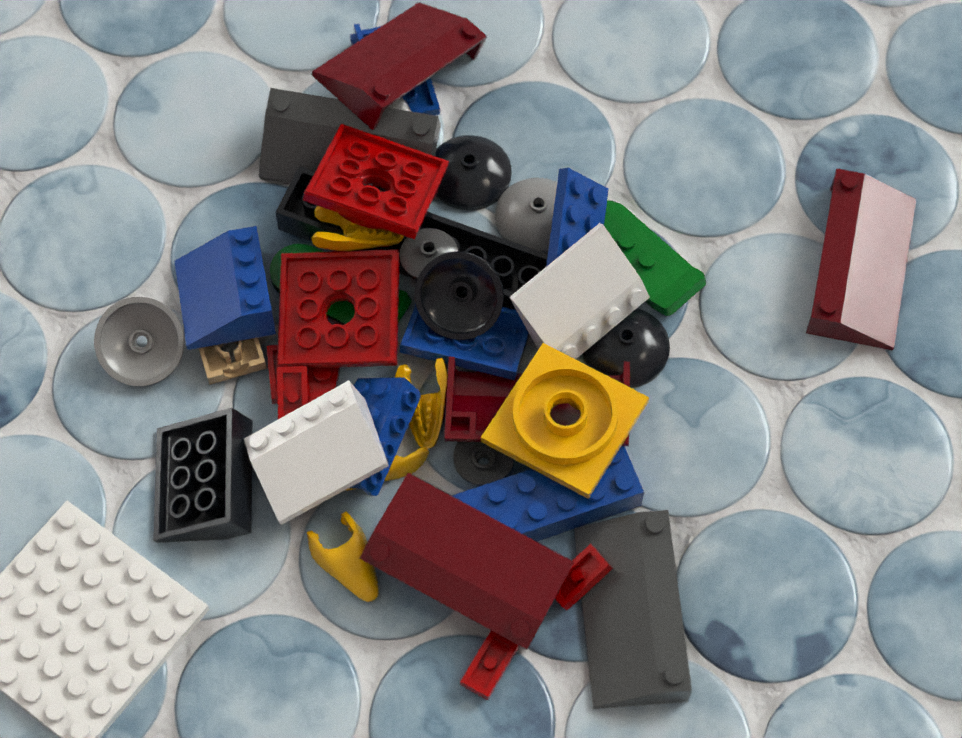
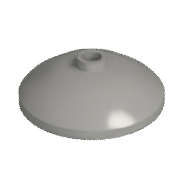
(519, 218)
(117, 341)

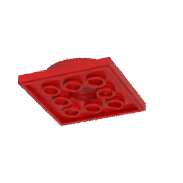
(362, 160)
(316, 282)

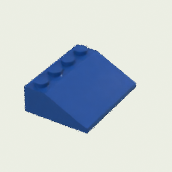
(224, 290)

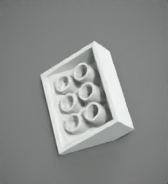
(580, 295)
(316, 452)

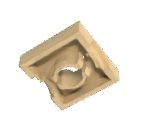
(219, 366)

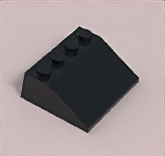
(203, 479)

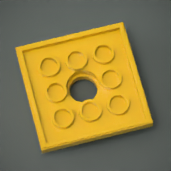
(571, 453)

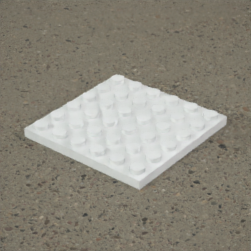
(85, 624)

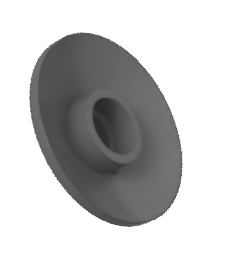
(412, 252)
(466, 463)

